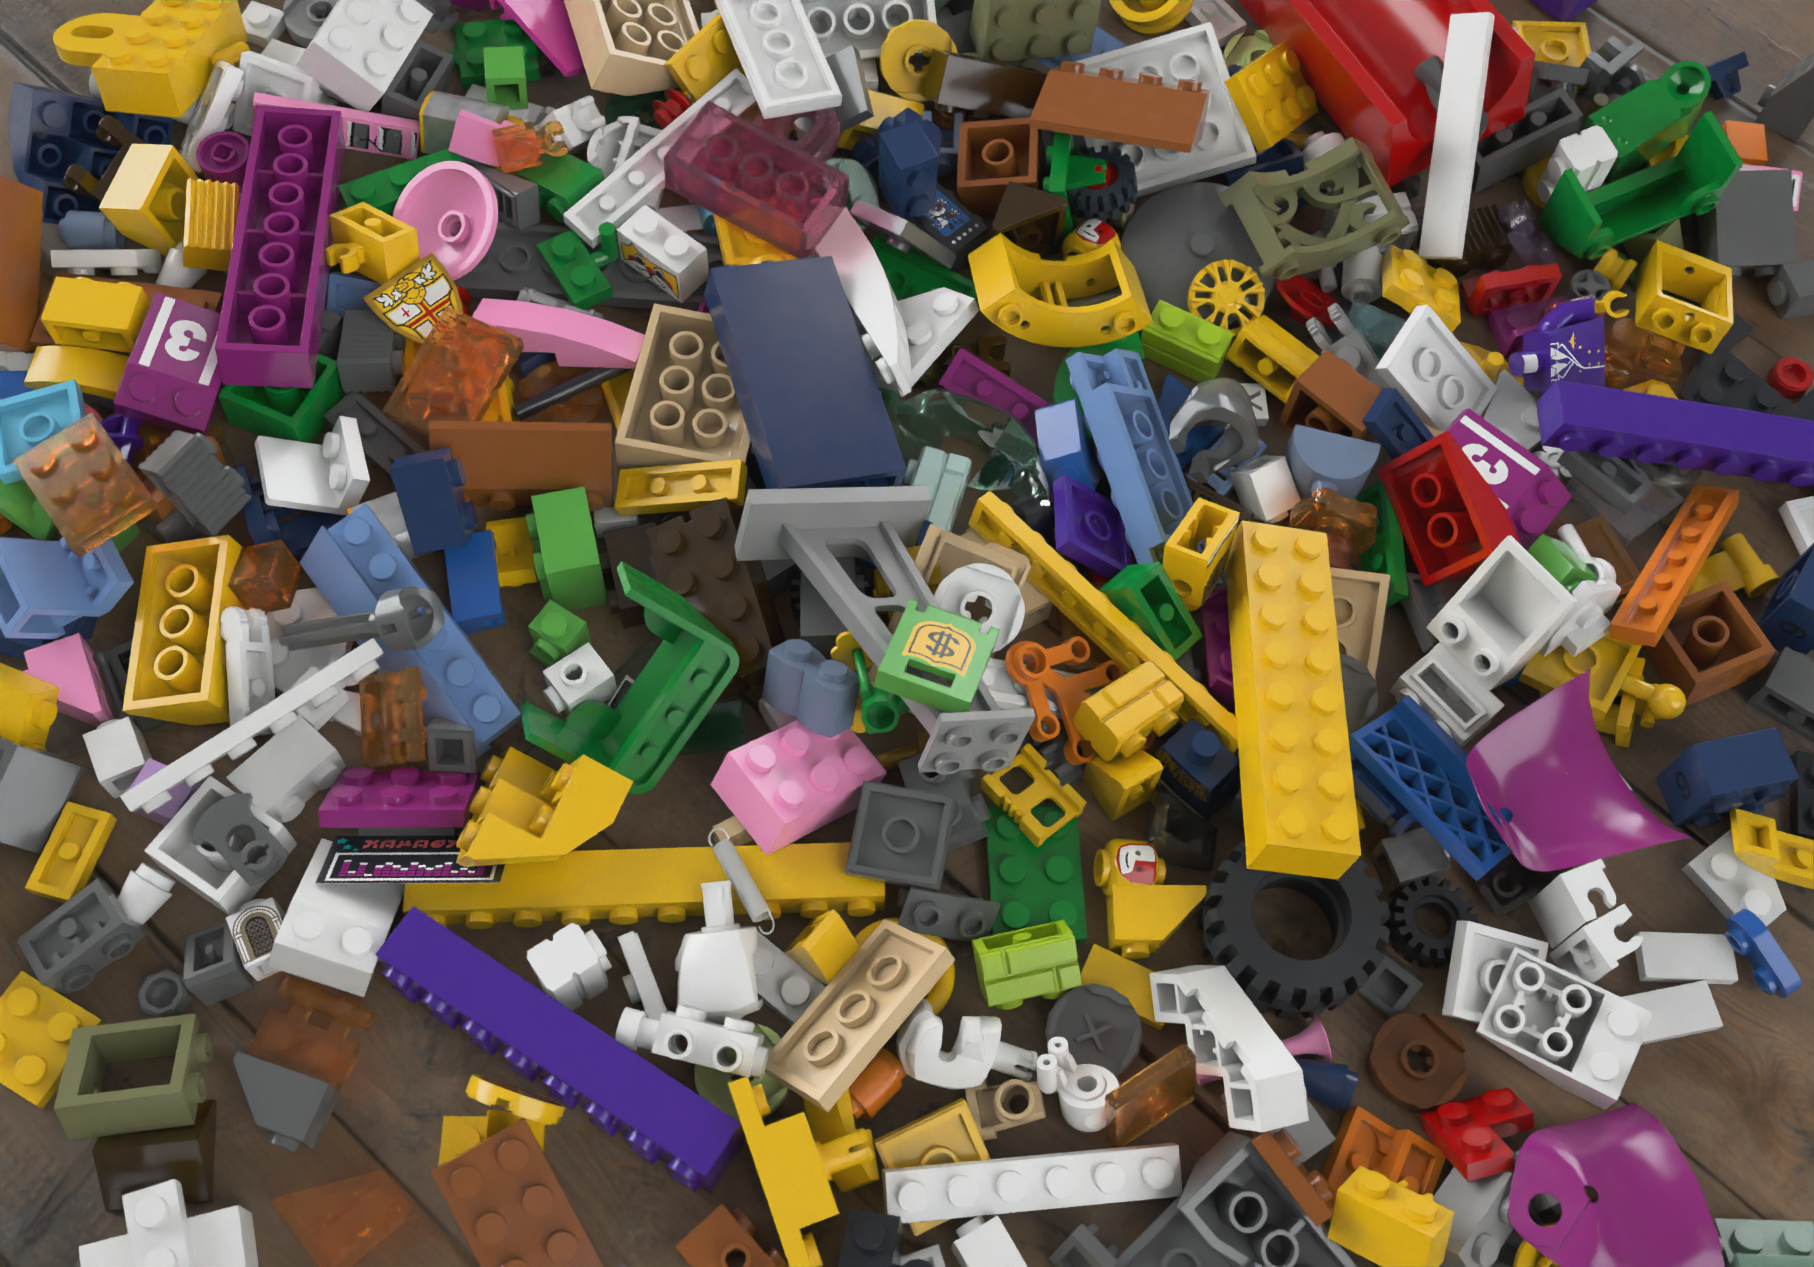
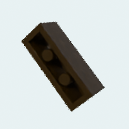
(981, 86)

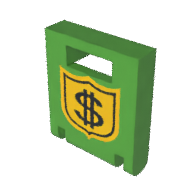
(941, 646)

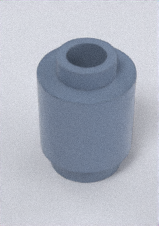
(89, 231)

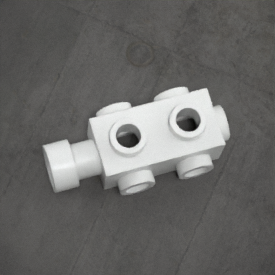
(705, 1039)

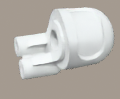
(1079, 1086)

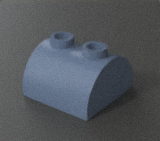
(1329, 461)

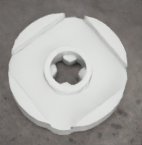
(1000, 593)

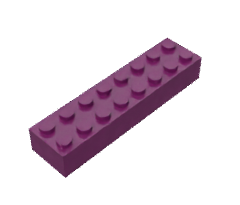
(278, 250)

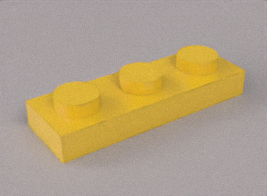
(679, 487)

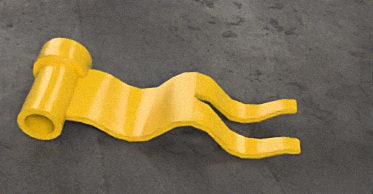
(1738, 567)

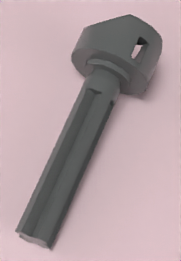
(393, 620)

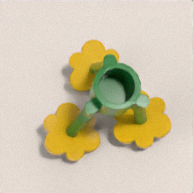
(875, 709)

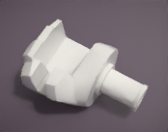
(719, 961)
(971, 1058)

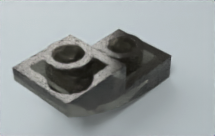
(1513, 885)

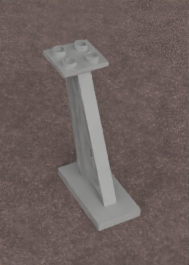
(879, 524)

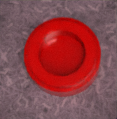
(1790, 377)

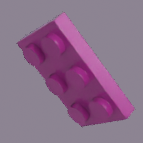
(398, 799)

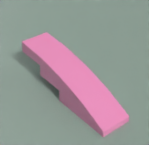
(572, 336)

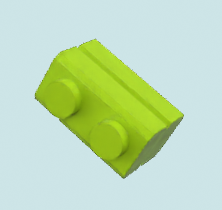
(1185, 342)
(1027, 964)

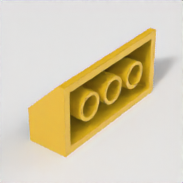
(177, 643)

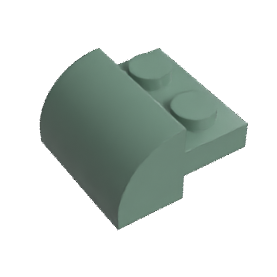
(1766, 1242)

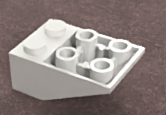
(1565, 1028)

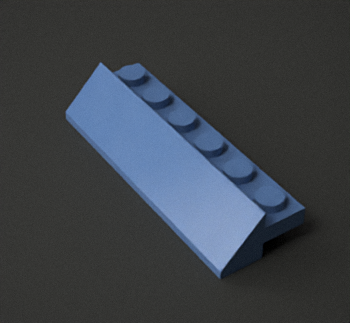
(1132, 449)
(362, 561)

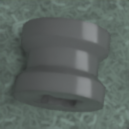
(1587, 283)

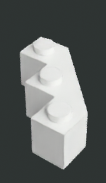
(1233, 1042)

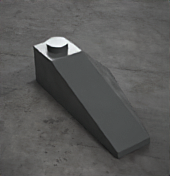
(1790, 104)
(1251, 1214)

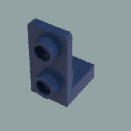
(295, 533)

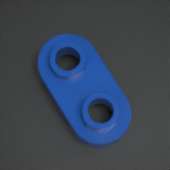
(1771, 966)

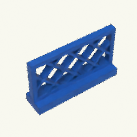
(1433, 763)

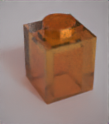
(266, 577)

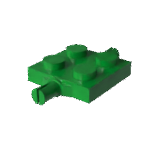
(475, 35)

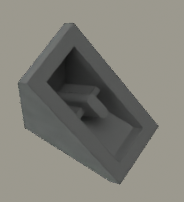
(214, 966)

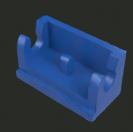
(475, 584)

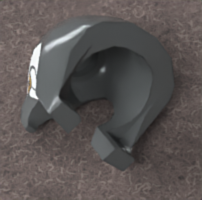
(1222, 405)

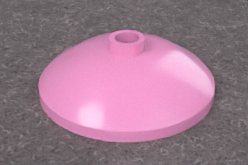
(452, 214)

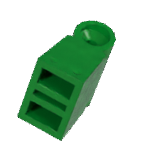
(1652, 115)

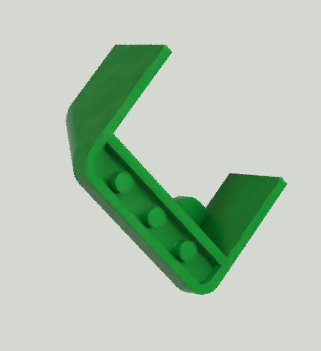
(1644, 200)
(662, 703)

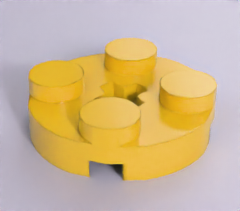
(900, 45)

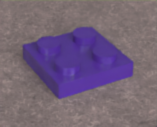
(1089, 528)

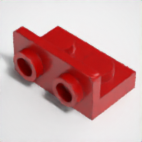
(1510, 288)

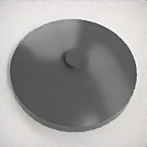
(1179, 236)

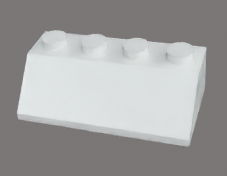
(862, 22)

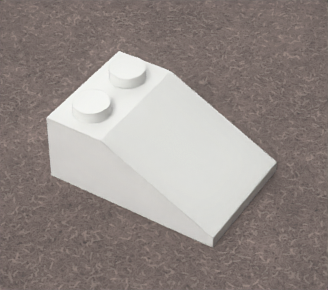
(335, 929)

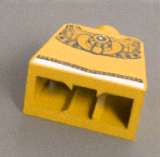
(1190, 571)

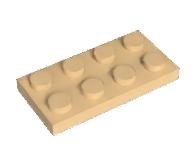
(857, 1013)

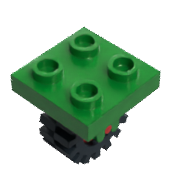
(1090, 183)

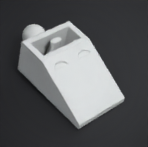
(1502, 615)

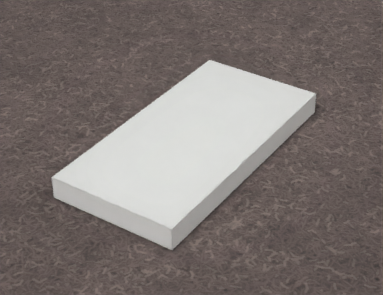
(780, 56)

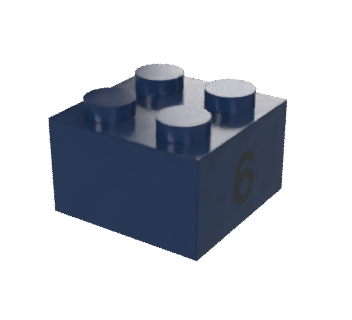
(1790, 610)
(1726, 775)

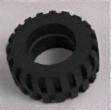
(1280, 980)

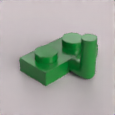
(577, 269)

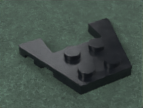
(1729, 383)

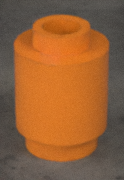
(876, 1085)

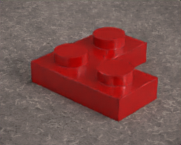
(1473, 1128)

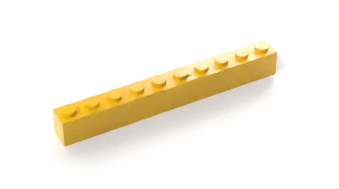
(648, 884)

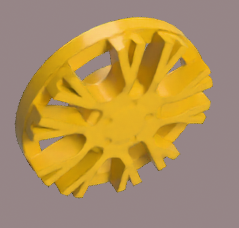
(1227, 295)

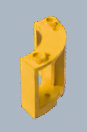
(1012, 277)

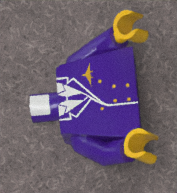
(1566, 345)

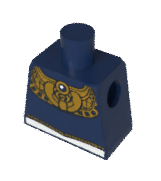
(1198, 769)

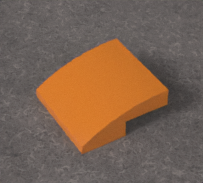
(1382, 1149)

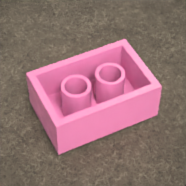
(794, 782)

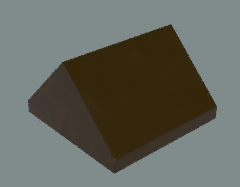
(1031, 219)
(159, 1155)

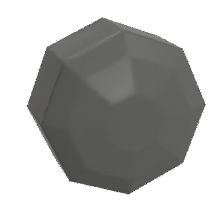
(164, 995)

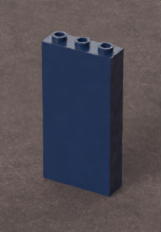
(802, 376)

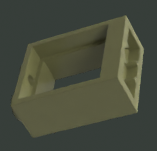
(93, 1114)

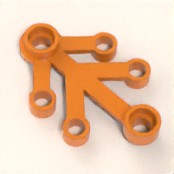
(1067, 690)

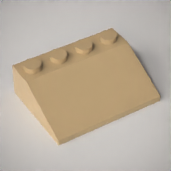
(630, 41)
(680, 397)

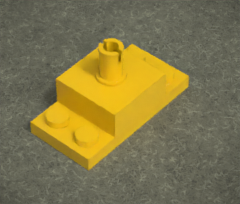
(794, 1169)

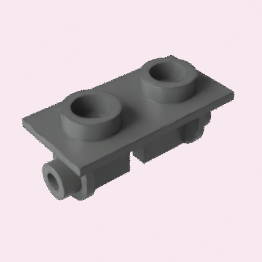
(946, 914)

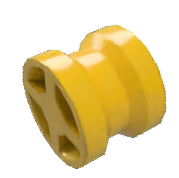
(1615, 269)

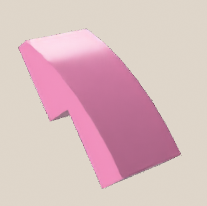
(474, 138)

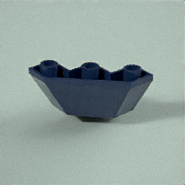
(59, 129)

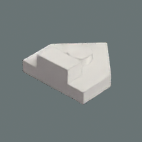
(1586, 619)

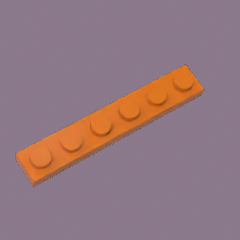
(1674, 565)

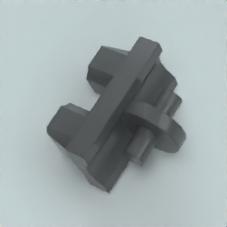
(1613, 67)

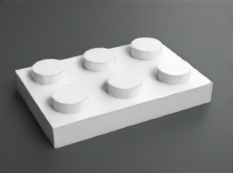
(1434, 371)

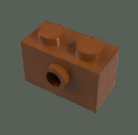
(726, 1241)

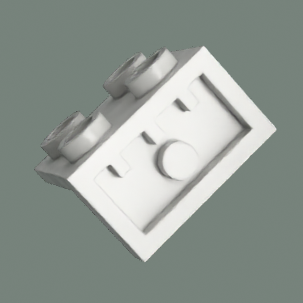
(315, 475)

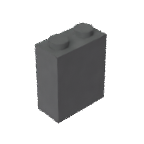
(1751, 224)

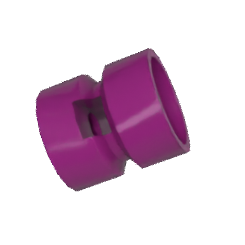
(224, 157)

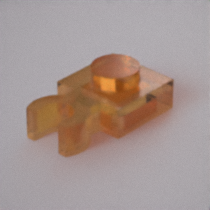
(521, 145)

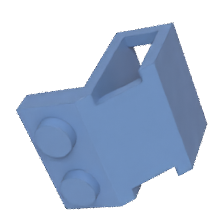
(50, 586)

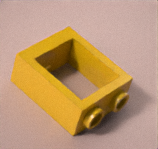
(1706, 284)

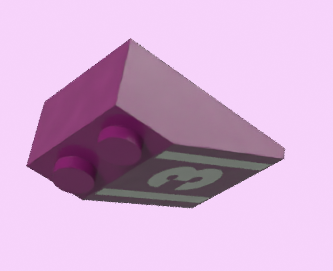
(173, 368)
(1513, 473)

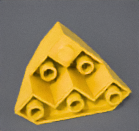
(538, 812)

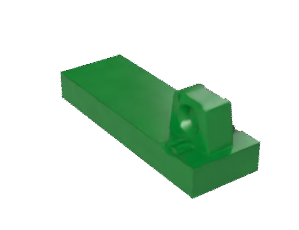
(1387, 552)

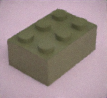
(1033, 28)

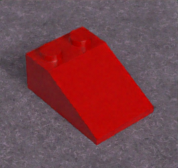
(1445, 510)

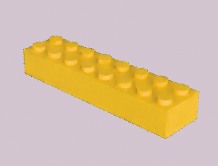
(1290, 704)

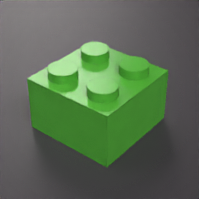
(566, 549)

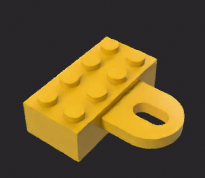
(153, 59)

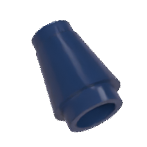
(1328, 1082)

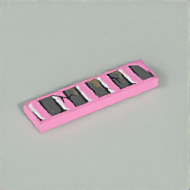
(361, 129)

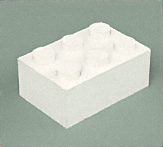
(363, 47)

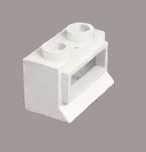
(1449, 694)

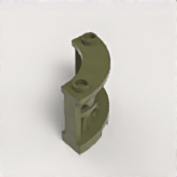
(1259, 194)

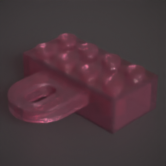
(760, 176)

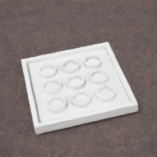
(1176, 56)

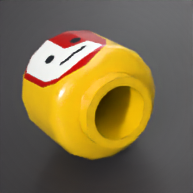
(1088, 237)
(1127, 865)

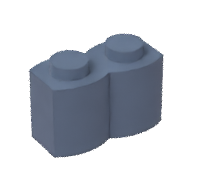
(811, 688)

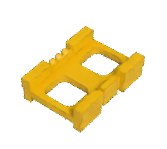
(1045, 786)

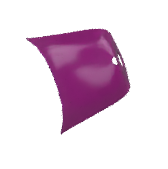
(1558, 814)
(1647, 1195)

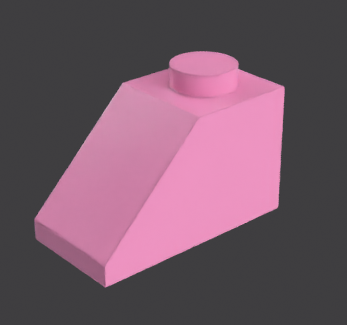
(71, 667)

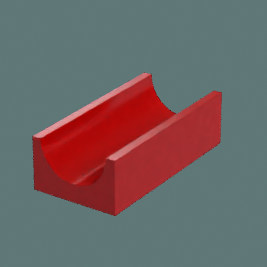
(1364, 64)

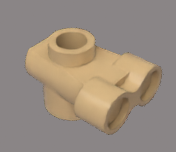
(992, 1106)

